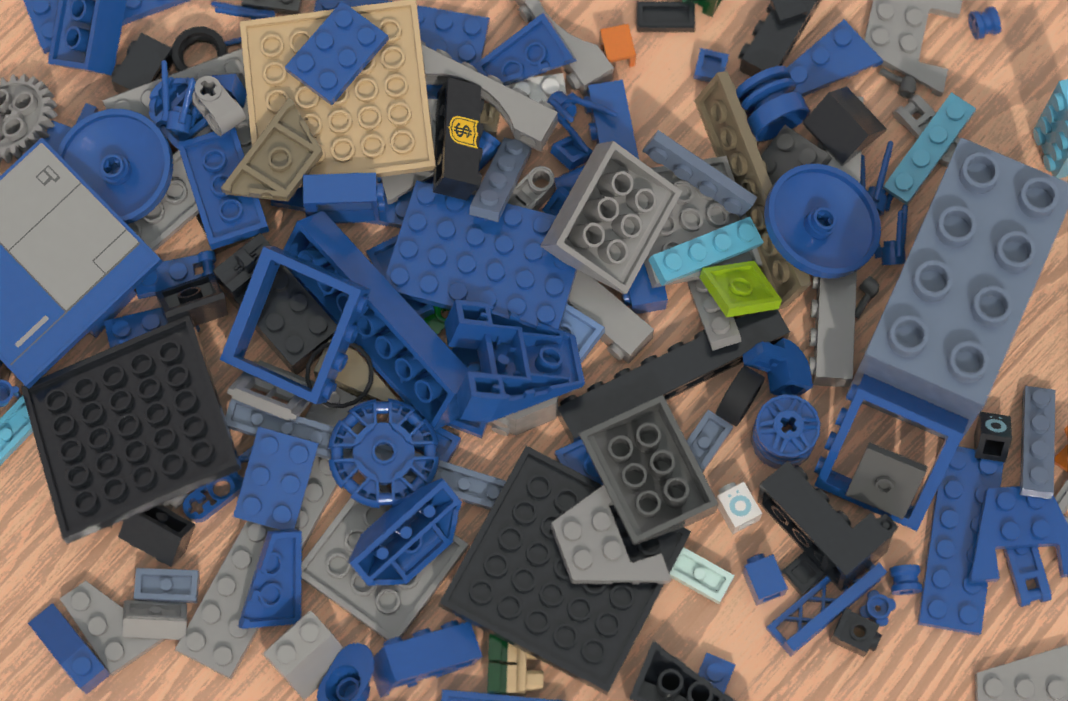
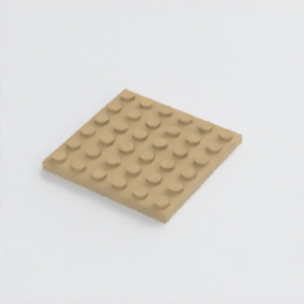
(381, 116)

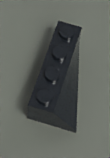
(670, 679)

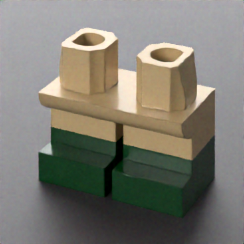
(509, 670)

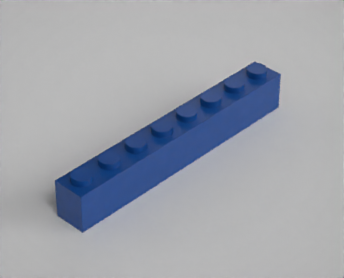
(605, 128)

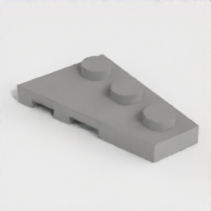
(102, 625)
(1028, 679)

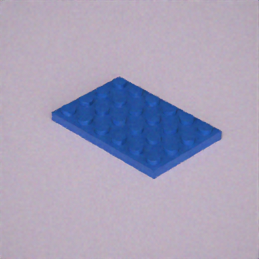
(464, 257)

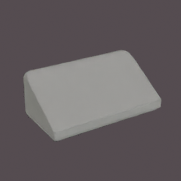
(154, 619)

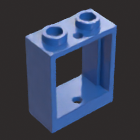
(344, 196)

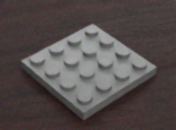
(693, 217)
(382, 608)

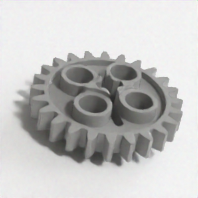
(24, 114)

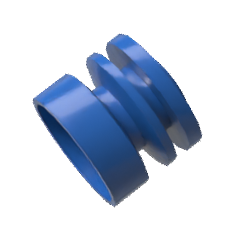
(771, 102)
(795, 445)

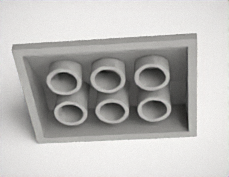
(611, 217)

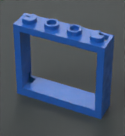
(253, 304)
(906, 406)

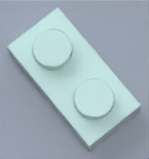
(701, 575)

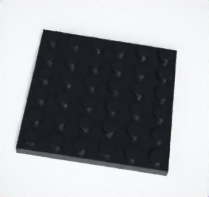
(129, 429)
(521, 589)

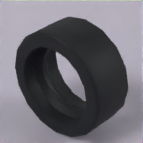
(193, 36)
(740, 395)

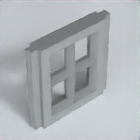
(241, 392)

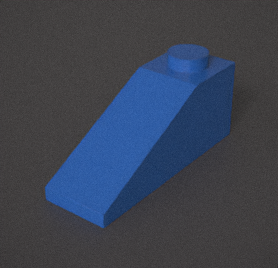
(69, 649)

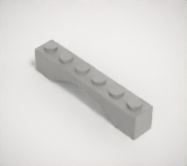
(591, 63)
(528, 119)

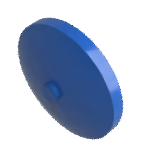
(121, 160)
(822, 221)

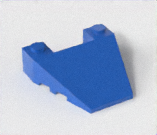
(516, 359)

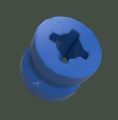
(984, 22)
(905, 579)

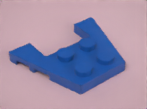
(1013, 523)

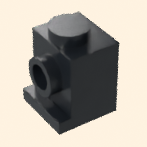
(845, 637)

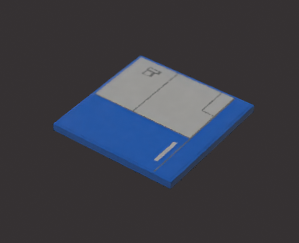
(60, 261)

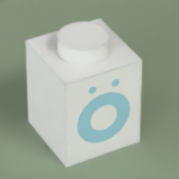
(738, 506)

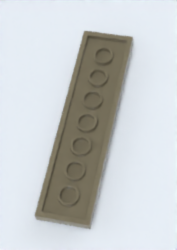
(732, 137)

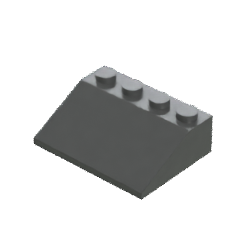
(649, 471)

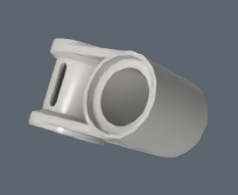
(219, 109)
(528, 195)

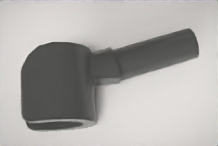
(907, 83)
(870, 288)

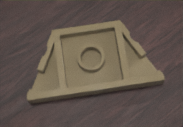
(277, 159)

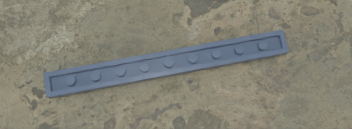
(467, 484)

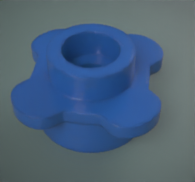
(876, 599)

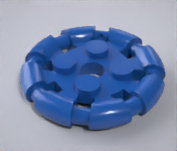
(383, 471)

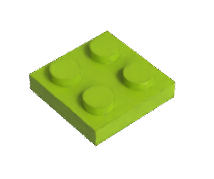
(740, 288)

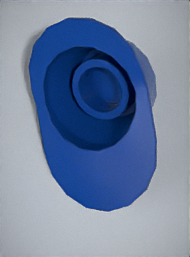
(348, 675)

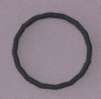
(362, 395)

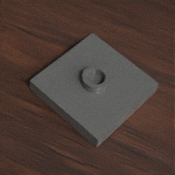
(886, 480)

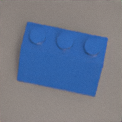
(87, 35)

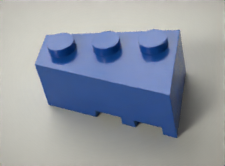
(425, 656)

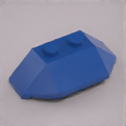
(407, 536)

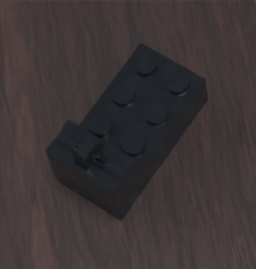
(290, 317)
(820, 530)

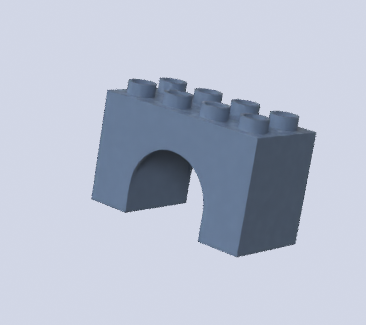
(966, 282)

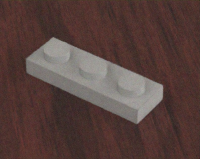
(718, 328)

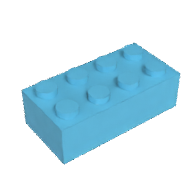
(1052, 131)

